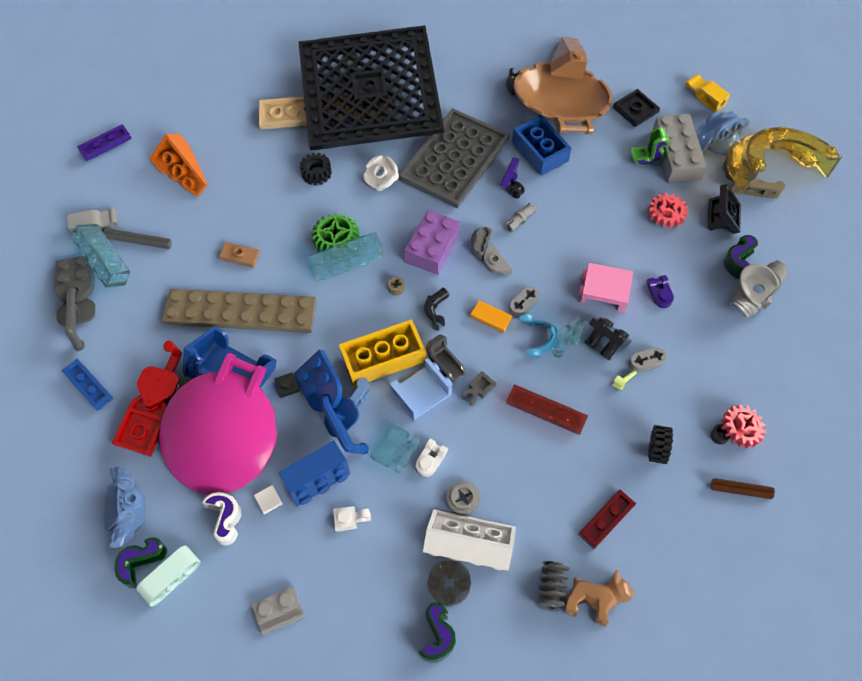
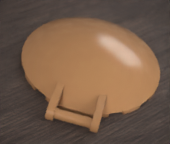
(563, 97)

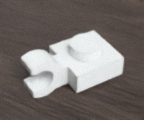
(347, 518)

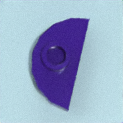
(510, 174)

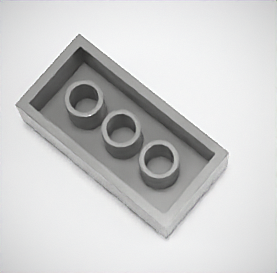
(683, 156)

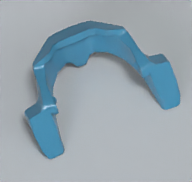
(537, 352)

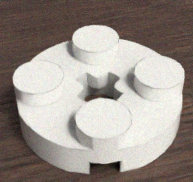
(387, 178)

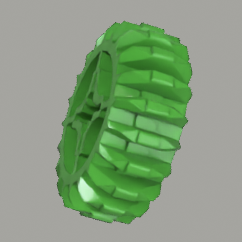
(326, 230)

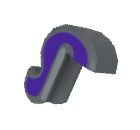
(444, 358)

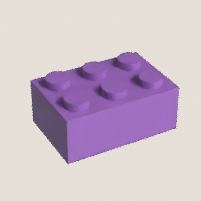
(432, 242)

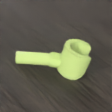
(620, 382)

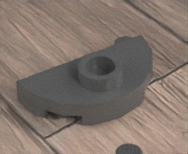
(480, 240)

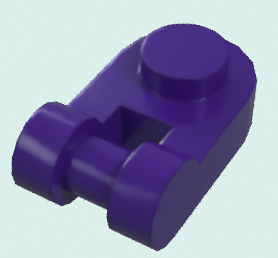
(662, 297)

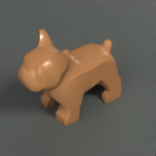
(599, 597)

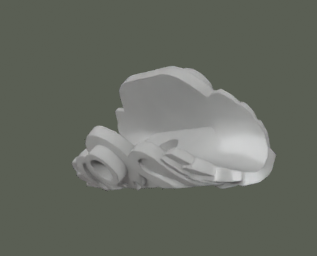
(768, 277)

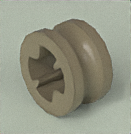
(392, 282)

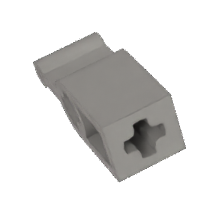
(103, 219)

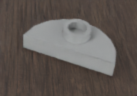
(495, 262)

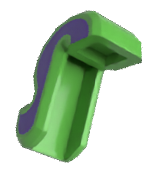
(655, 149)

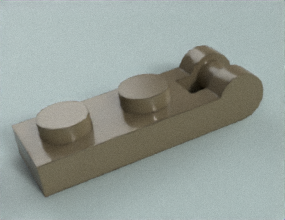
(760, 189)

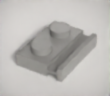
(278, 611)

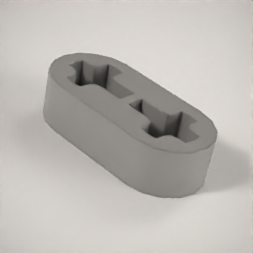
(526, 304)
(646, 356)

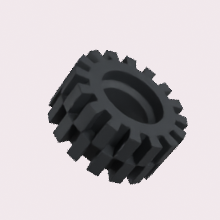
(315, 161)
(660, 444)

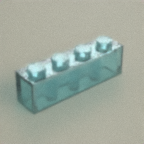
(101, 255)
(346, 256)

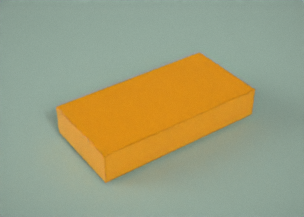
(491, 316)

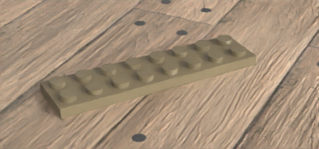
(240, 310)

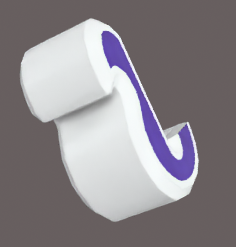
(228, 517)

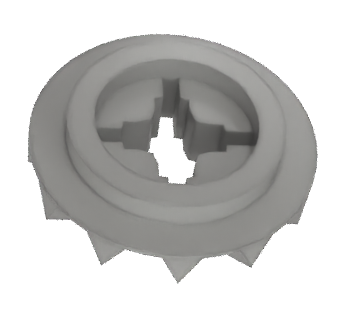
(464, 488)

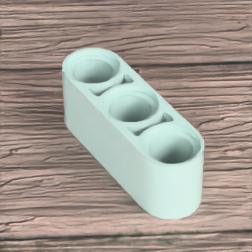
(168, 575)

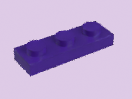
(104, 142)

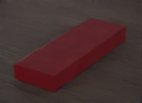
(607, 519)

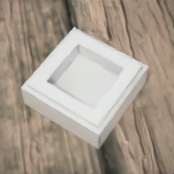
(268, 499)

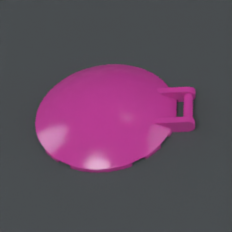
(219, 429)

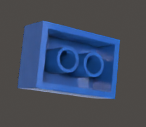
(541, 144)
(315, 473)

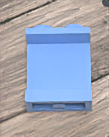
(422, 390)

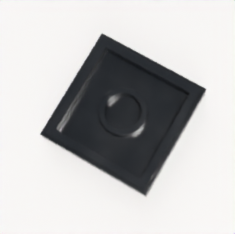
(636, 107)

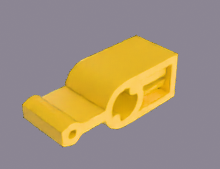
(708, 92)

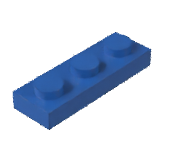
(87, 384)

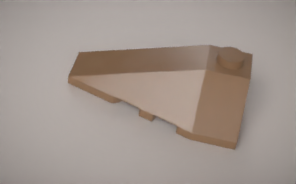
(569, 59)

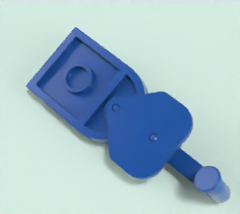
(319, 381)

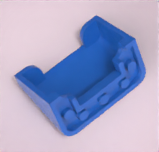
(208, 354)

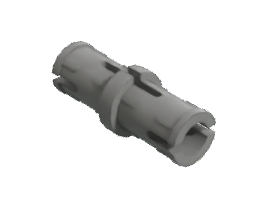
(520, 217)

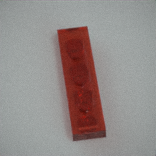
(547, 409)

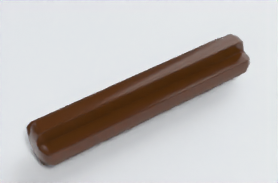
(742, 488)

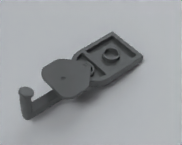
(73, 286)

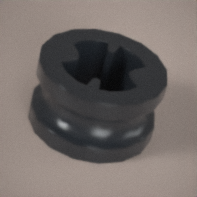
(516, 189)
(714, 435)

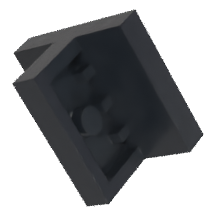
(724, 211)

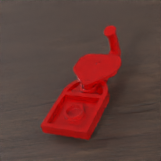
(141, 425)

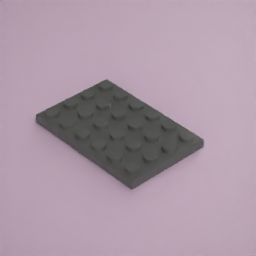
(454, 160)

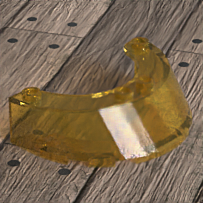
(747, 153)

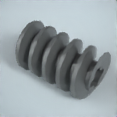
(552, 586)

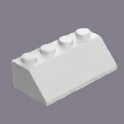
(470, 540)

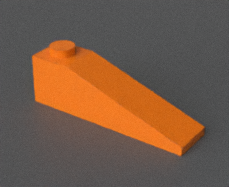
(177, 160)

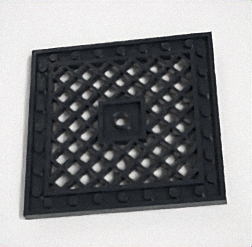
(315, 50)

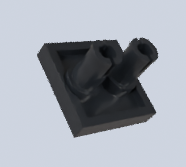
(616, 337)

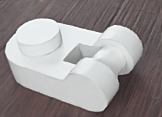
(426, 464)

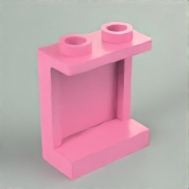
(606, 285)

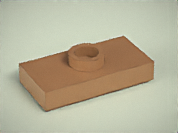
(239, 255)

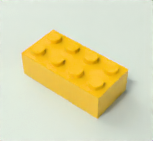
(383, 352)

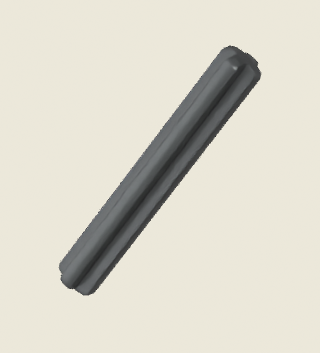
(137, 238)

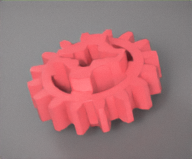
(668, 210)
(743, 426)

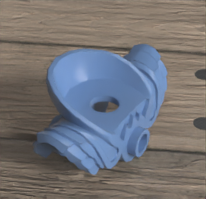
(720, 131)
(123, 507)

